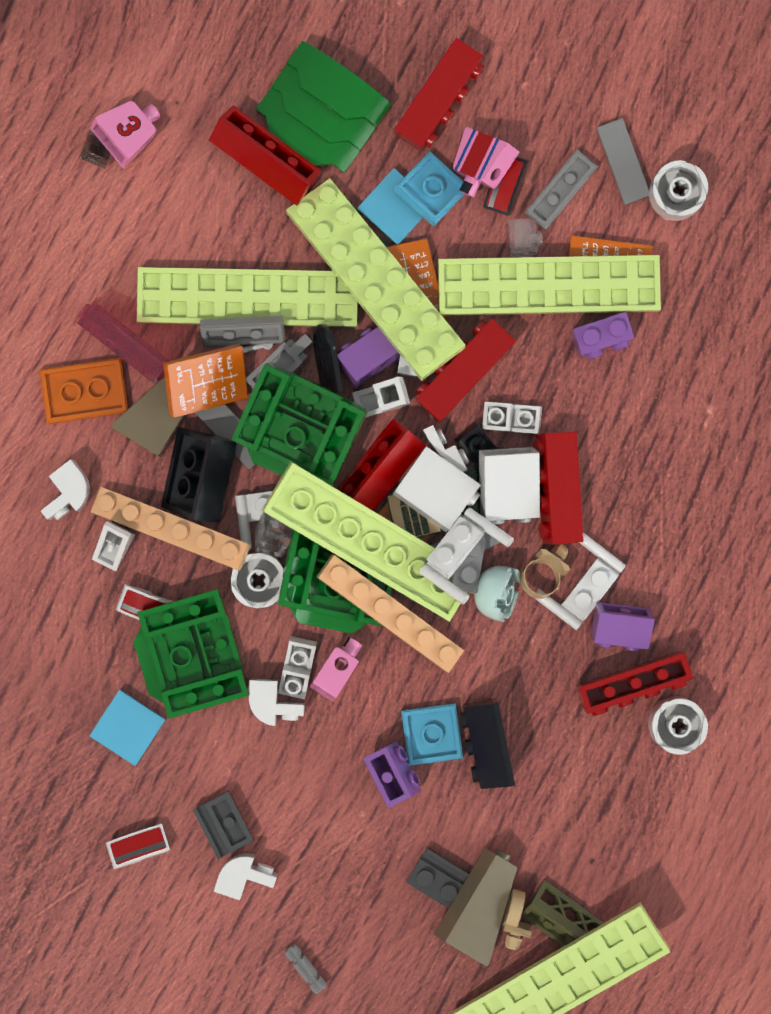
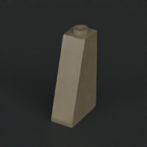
(149, 421)
(479, 907)

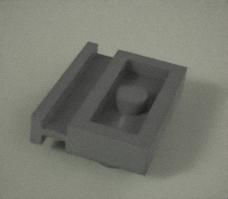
(223, 824)
(437, 877)

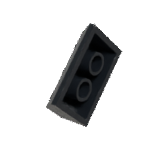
(198, 475)
(487, 744)

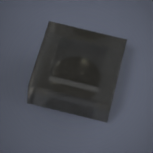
(94, 151)

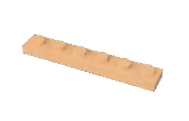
(170, 528)
(390, 613)

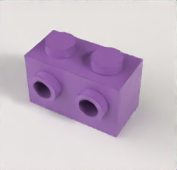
(601, 335)
(366, 356)
(622, 626)
(393, 774)

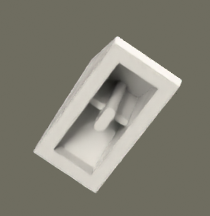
(112, 545)

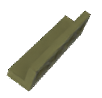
(553, 919)

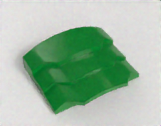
(322, 109)
(298, 424)
(313, 600)
(190, 654)

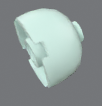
(496, 592)

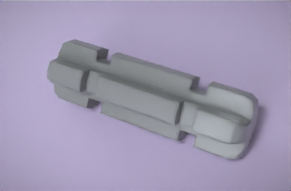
(305, 968)

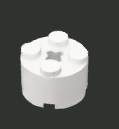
(684, 176)
(243, 580)
(686, 738)

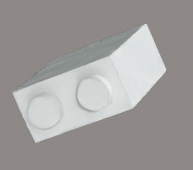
(509, 484)
(437, 490)

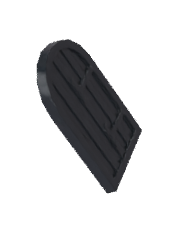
(327, 359)

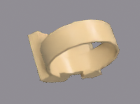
(554, 560)
(511, 920)

